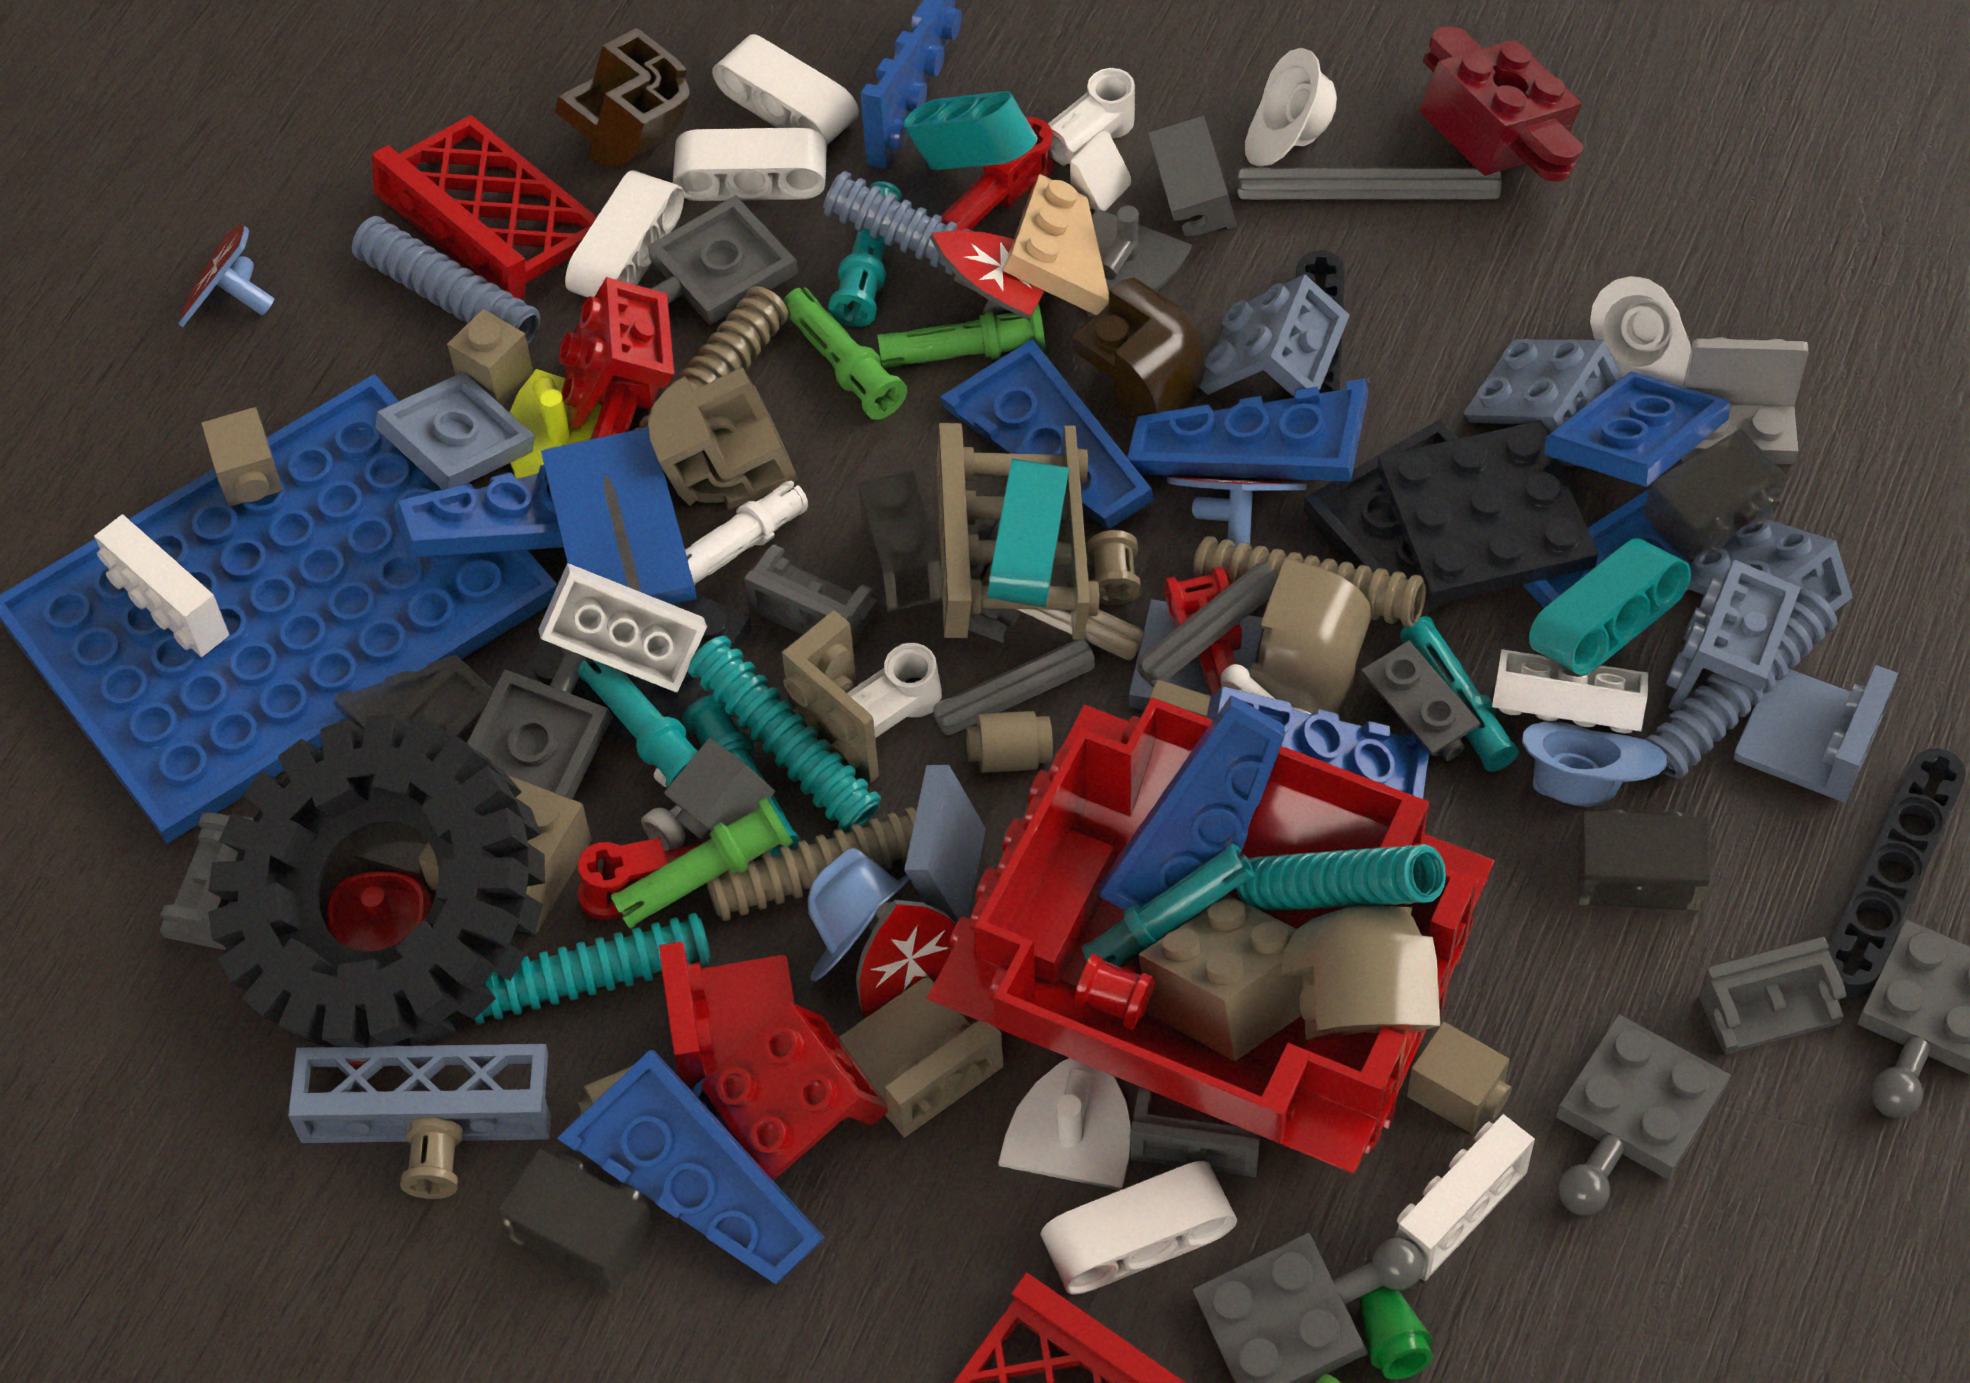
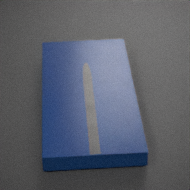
(619, 514)

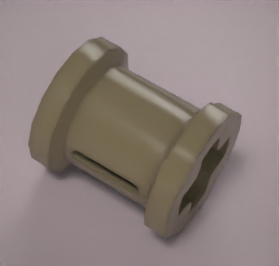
(1114, 566)
(431, 1158)

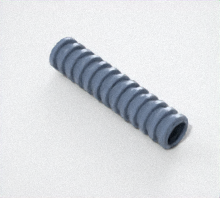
(886, 217)
(438, 277)
(1724, 700)

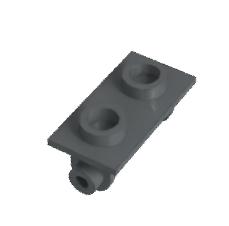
(1422, 700)

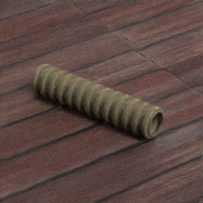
(736, 339)
(1388, 595)
(796, 869)

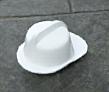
(1293, 108)
(1641, 329)

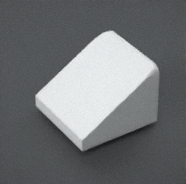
(1099, 172)

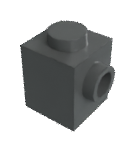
(715, 790)

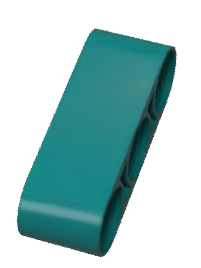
(970, 130)
(1028, 533)
(1609, 606)

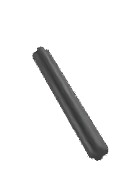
(1367, 184)

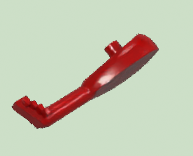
(376, 911)

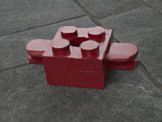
(1500, 106)

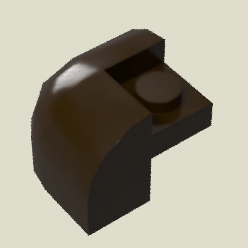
(630, 101)
(1147, 349)

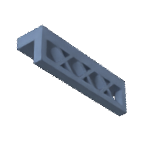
(383, 1116)

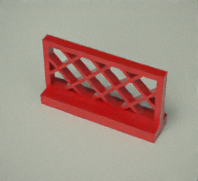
(456, 223)
(1070, 1331)

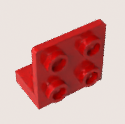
(618, 334)
(719, 1006)
(791, 1089)

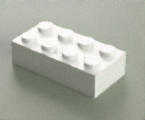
(161, 586)
(622, 628)
(1552, 692)
(1467, 1192)

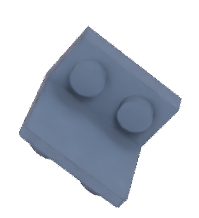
(1284, 332)
(1544, 383)
(1783, 552)
(1734, 630)
(1816, 731)

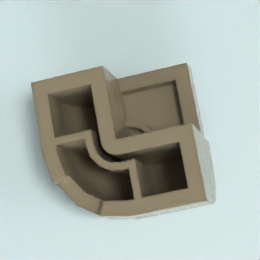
(718, 441)
(1311, 638)
(1364, 972)

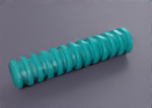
(783, 734)
(1345, 878)
(593, 967)

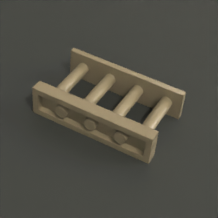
(965, 551)

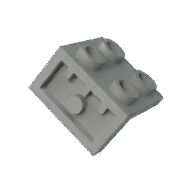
(1762, 390)

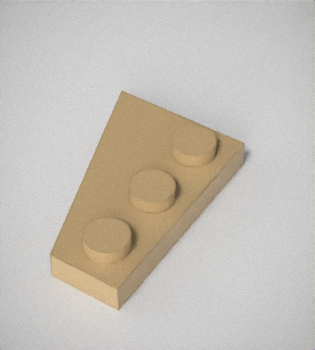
(1059, 246)

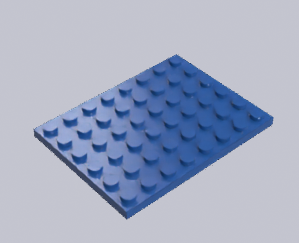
(311, 608)

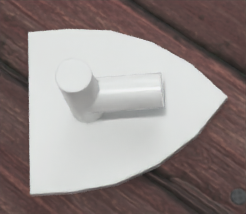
(1071, 1128)

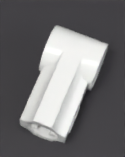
(1105, 106)
(887, 694)

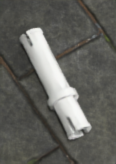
(750, 527)

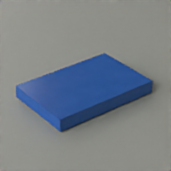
(1637, 428)

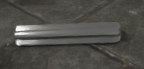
(1207, 624)
(1014, 686)

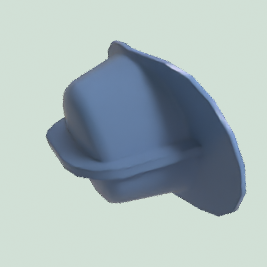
(1586, 764)
(845, 901)

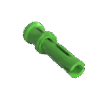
(989, 335)
(855, 366)
(726, 850)

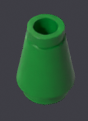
(1394, 1334)

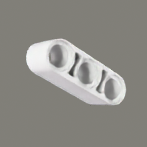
(784, 89)
(750, 164)
(619, 238)
(1138, 1227)

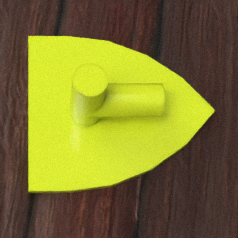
(543, 412)

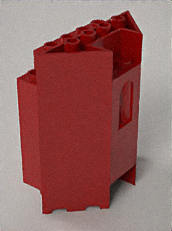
(1024, 941)

